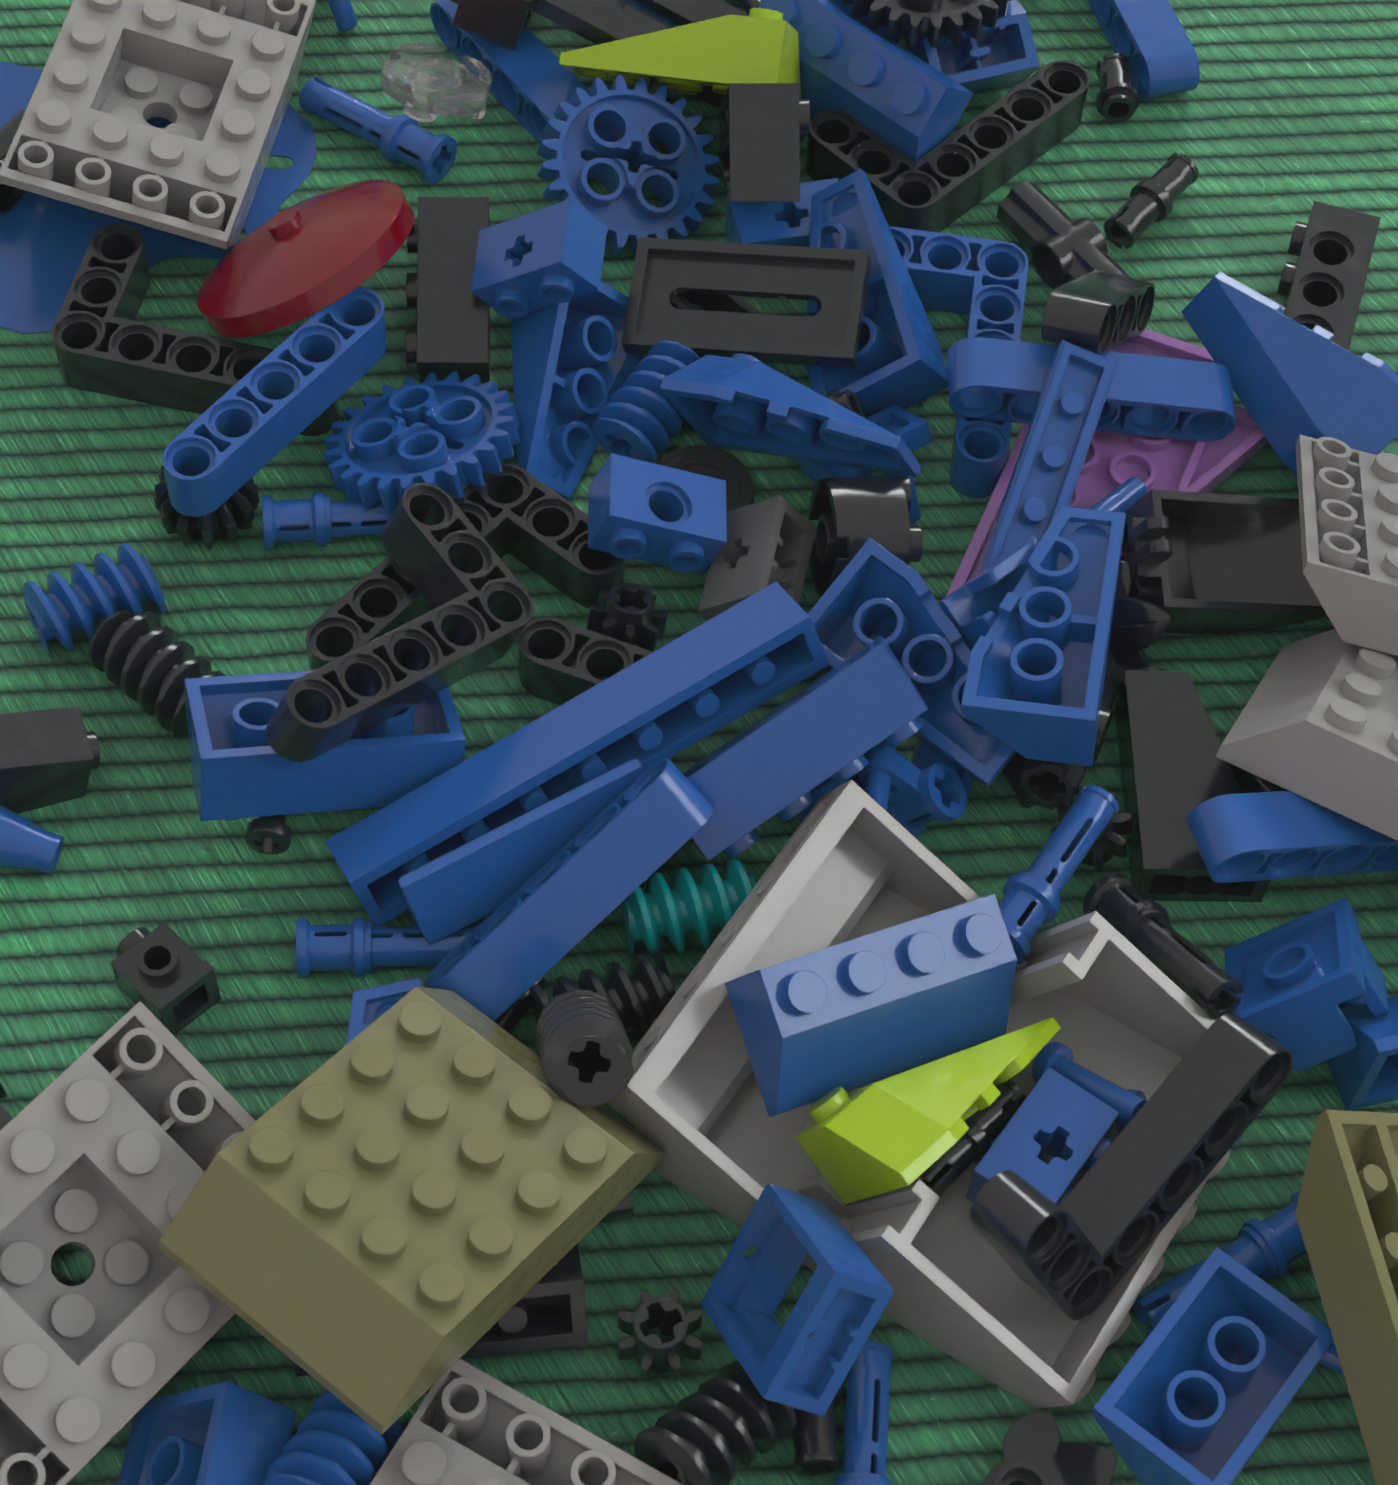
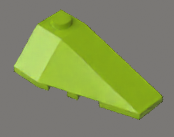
(699, 54)
(905, 1123)

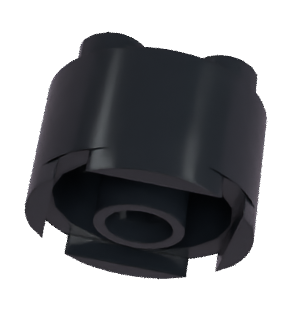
(851, 513)

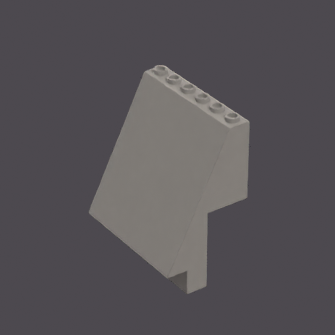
(699, 1100)

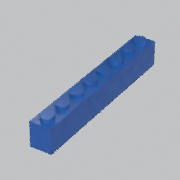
(634, 714)

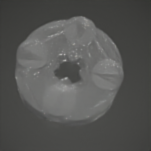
(434, 84)

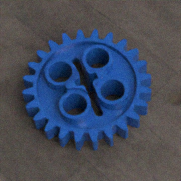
(633, 120)
(422, 434)

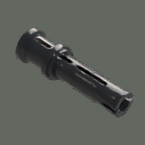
(1149, 930)

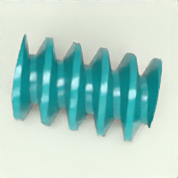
(684, 906)

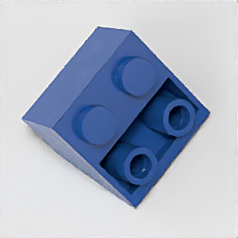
(987, 63)

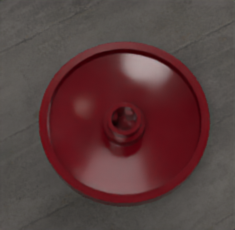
(305, 258)

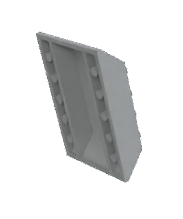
(1326, 729)

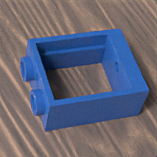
(829, 1322)

